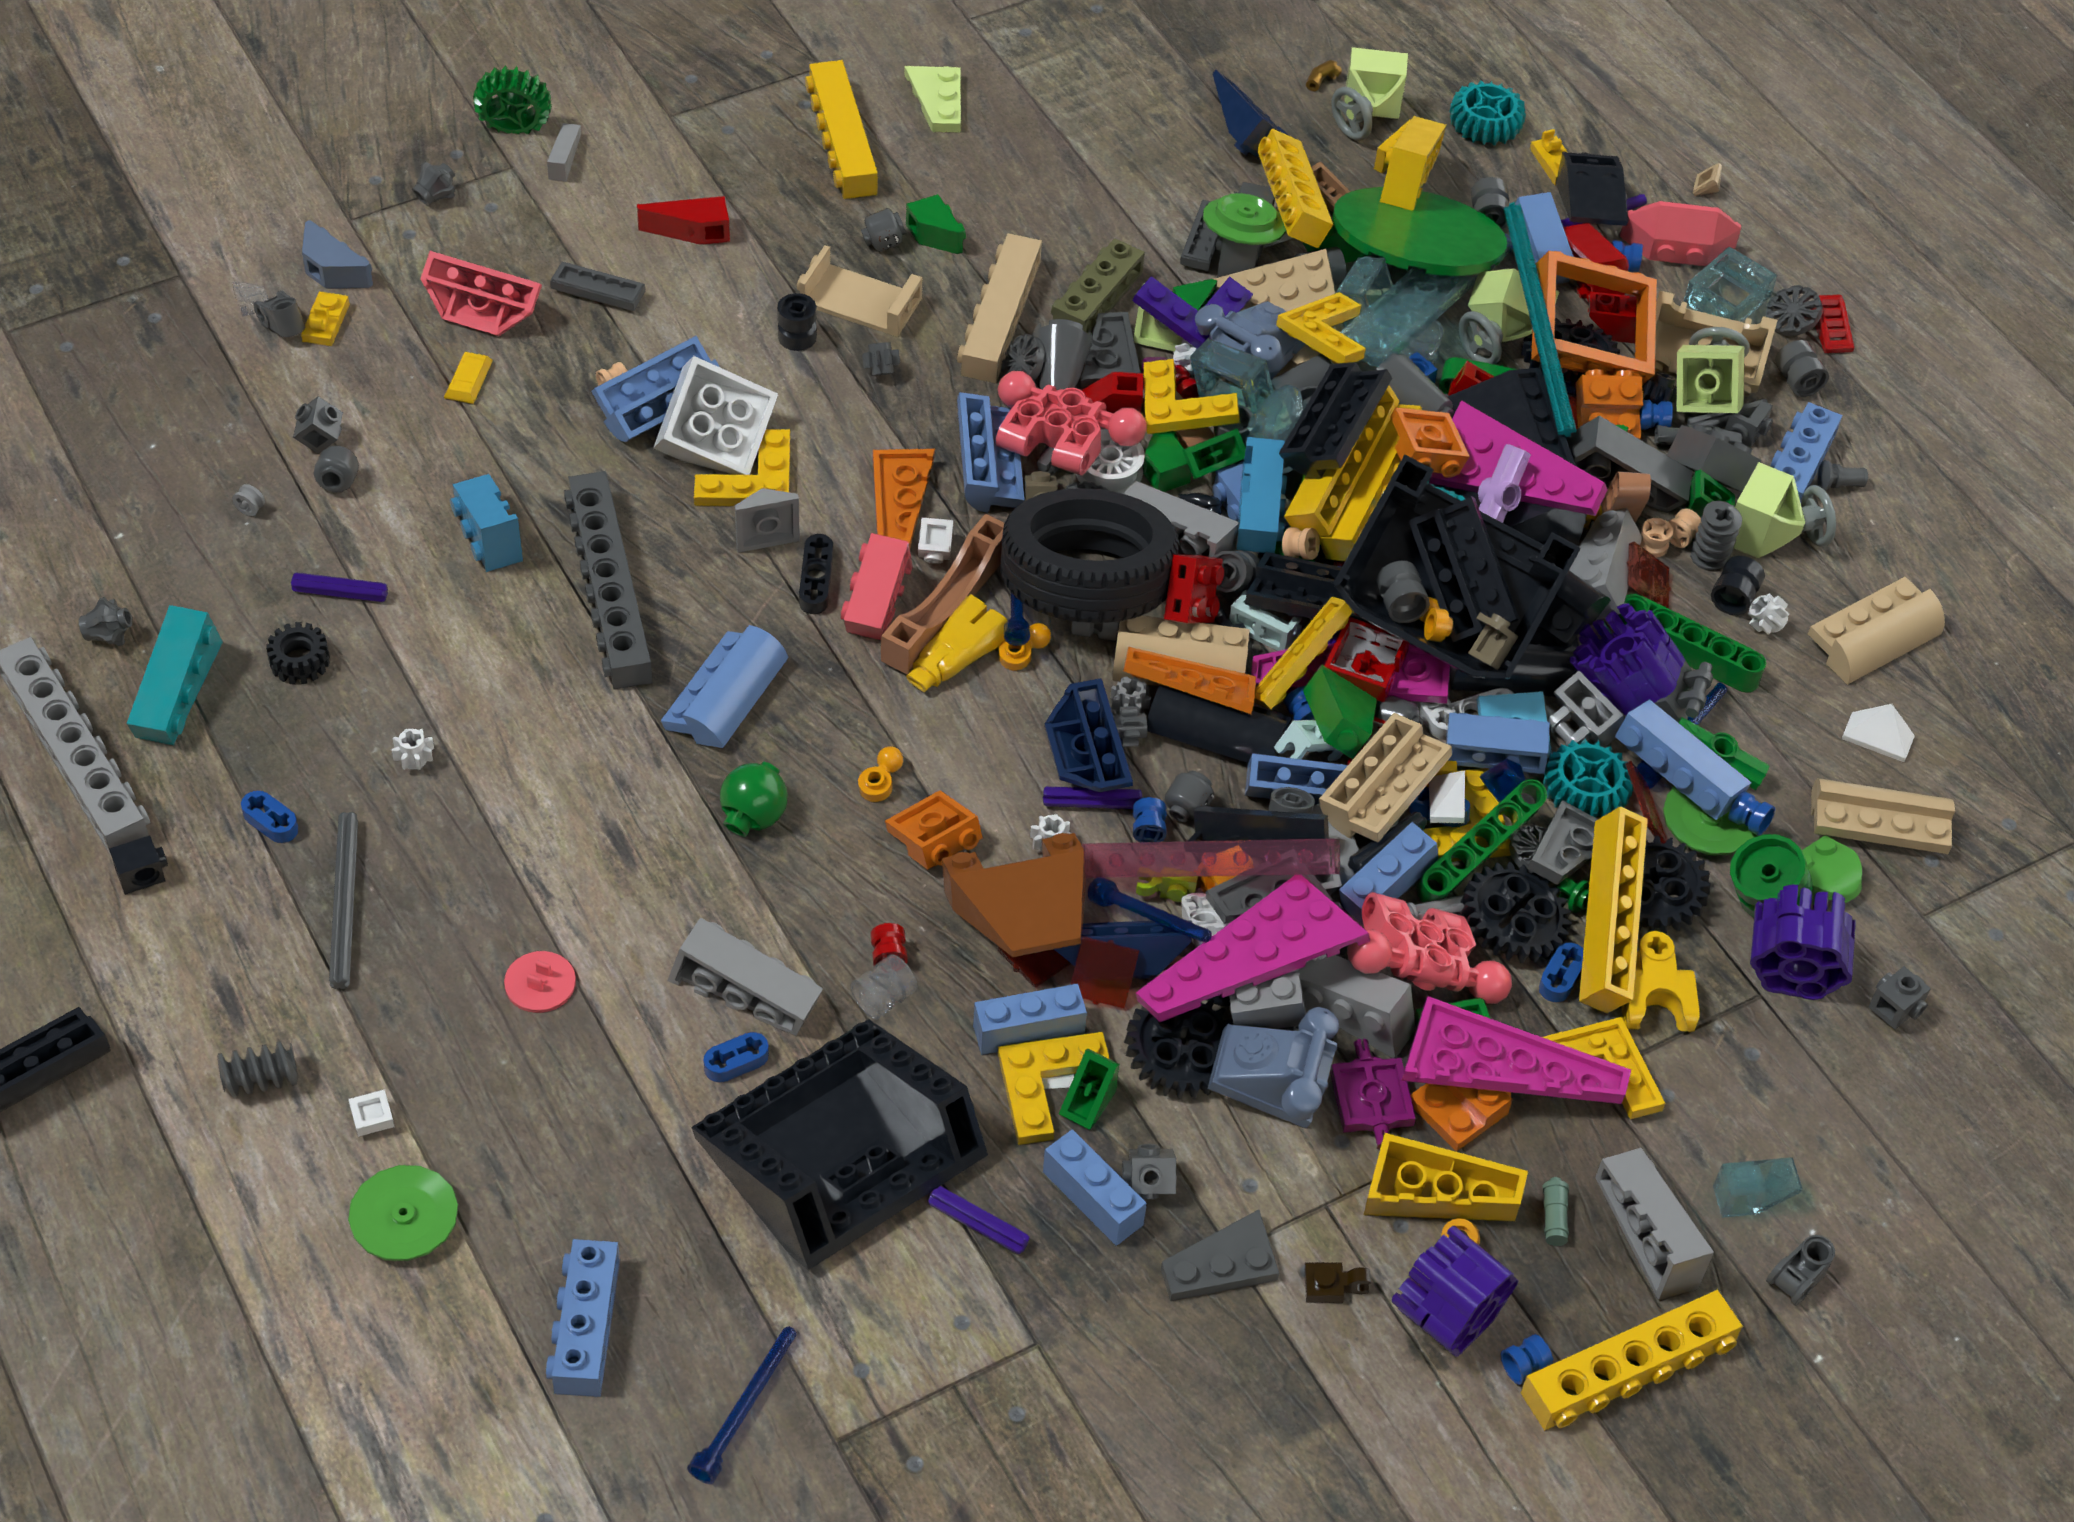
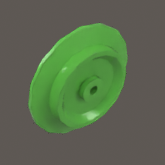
(1244, 219)
(1699, 829)
(403, 1213)

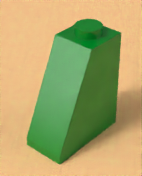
(1340, 710)

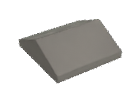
(767, 520)

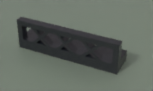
(1249, 824)

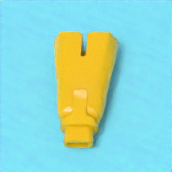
(961, 641)

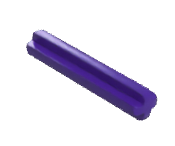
(339, 587)
(1089, 798)
(979, 1220)

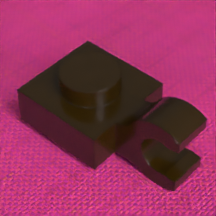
(1327, 1282)

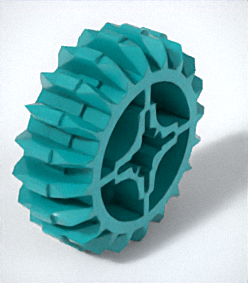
(1487, 113)
(1588, 774)

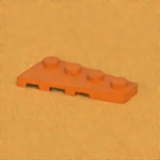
(900, 489)
(1198, 679)

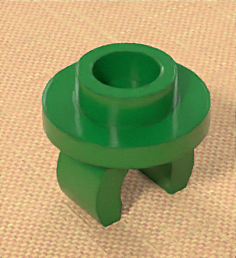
(1575, 893)

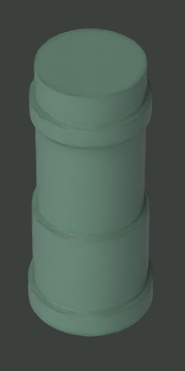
(1556, 1210)

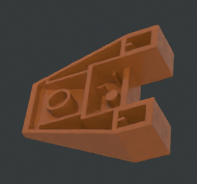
(1023, 903)

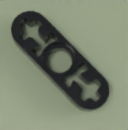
(820, 584)

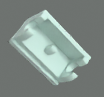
(1265, 626)
(1304, 737)

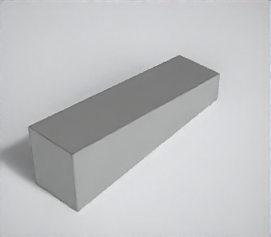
(563, 152)

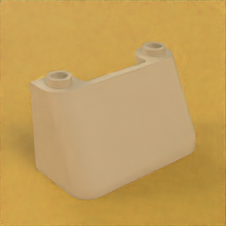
(1677, 325)

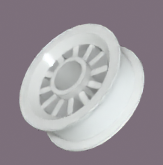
(1116, 465)

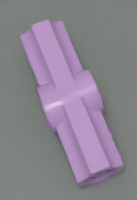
(1502, 490)

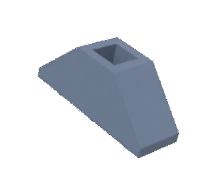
(332, 261)

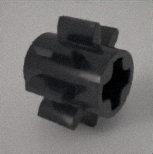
(1660, 388)

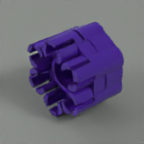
(1632, 662)
(1803, 948)
(1461, 1294)

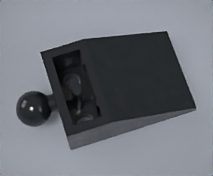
(1593, 188)

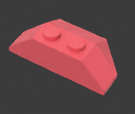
(1681, 232)
(477, 294)

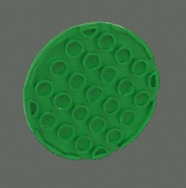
(1435, 236)

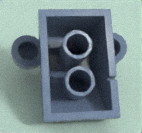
(1250, 331)
(1278, 1068)

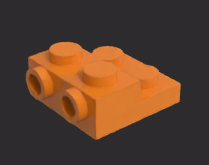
(1611, 397)
(1430, 440)
(935, 829)
(1460, 1112)

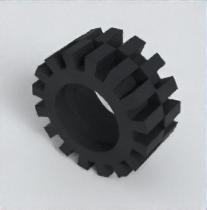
(295, 639)

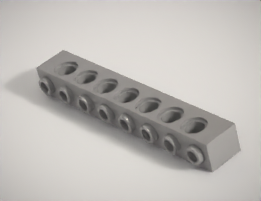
(71, 744)

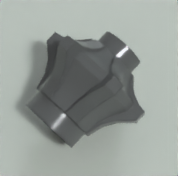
(434, 183)
(106, 622)

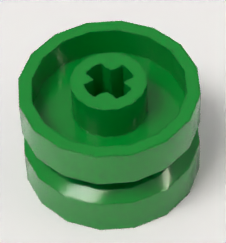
(1766, 866)

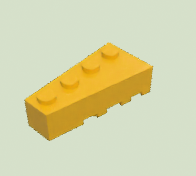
(1411, 161)
(1441, 1183)

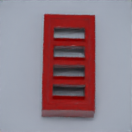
(1837, 327)

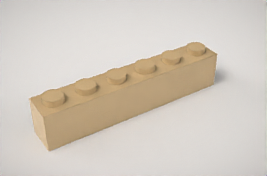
(1000, 308)

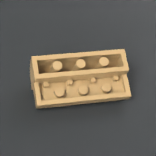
(1878, 629)
(1195, 642)
(1383, 779)
(1882, 815)

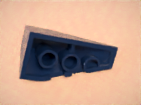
(1243, 118)

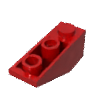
(687, 220)

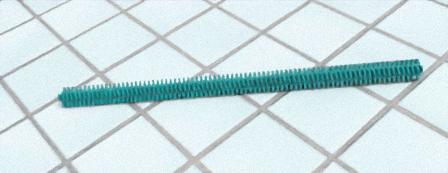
(1539, 320)

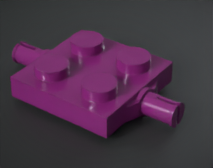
(1372, 1093)

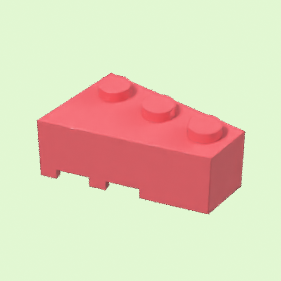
(876, 586)

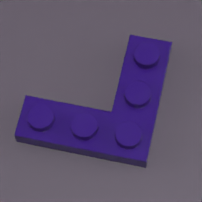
(1180, 315)

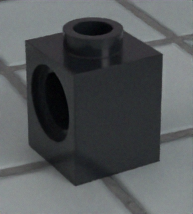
(138, 864)

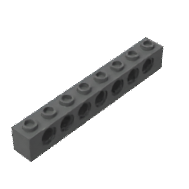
(609, 581)

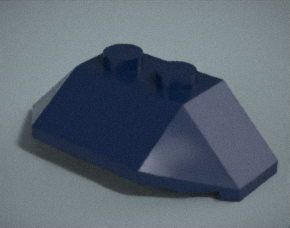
(1087, 739)
(1155, 943)

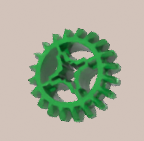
(514, 94)

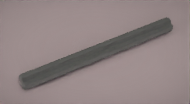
(343, 901)

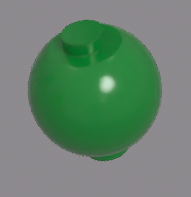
(753, 798)

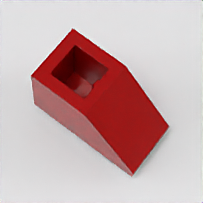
(1615, 315)
(1118, 391)

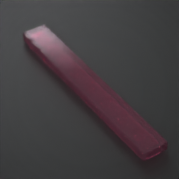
(1213, 858)

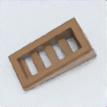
(1328, 180)

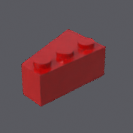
(1590, 244)

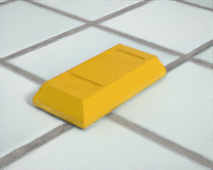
(468, 377)

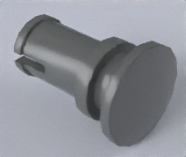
(1836, 475)

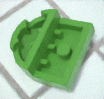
(1833, 868)

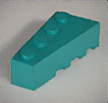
(174, 674)

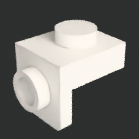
(935, 540)

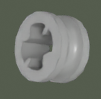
(248, 500)

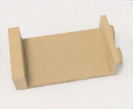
(859, 296)

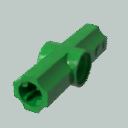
(1728, 749)

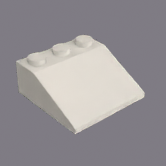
(715, 418)

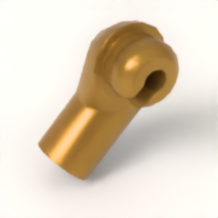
(1318, 73)

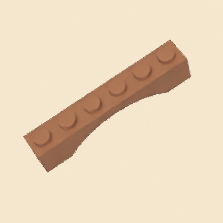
(966, 576)

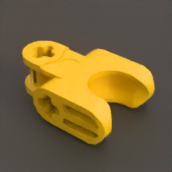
(1662, 984)

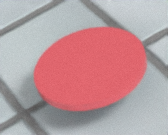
(540, 981)

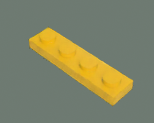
(1303, 650)

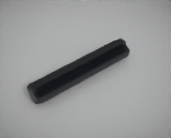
(1365, 854)

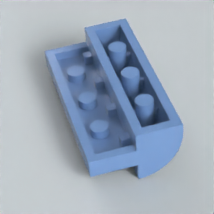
(642, 395)
(989, 472)
(726, 686)

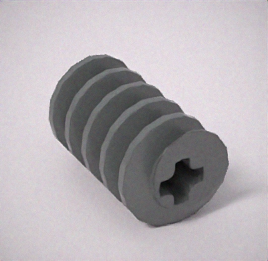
(1716, 535)
(257, 1069)

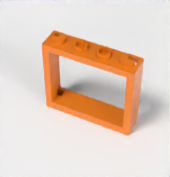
(1585, 358)

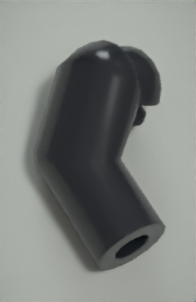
(1203, 500)

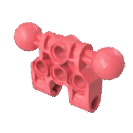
(1061, 421)
(1425, 950)

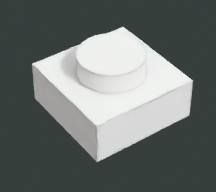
(371, 1113)

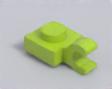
(1170, 887)

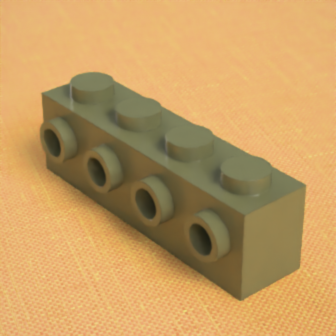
(1100, 285)

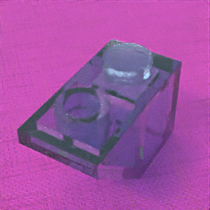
(1755, 1185)

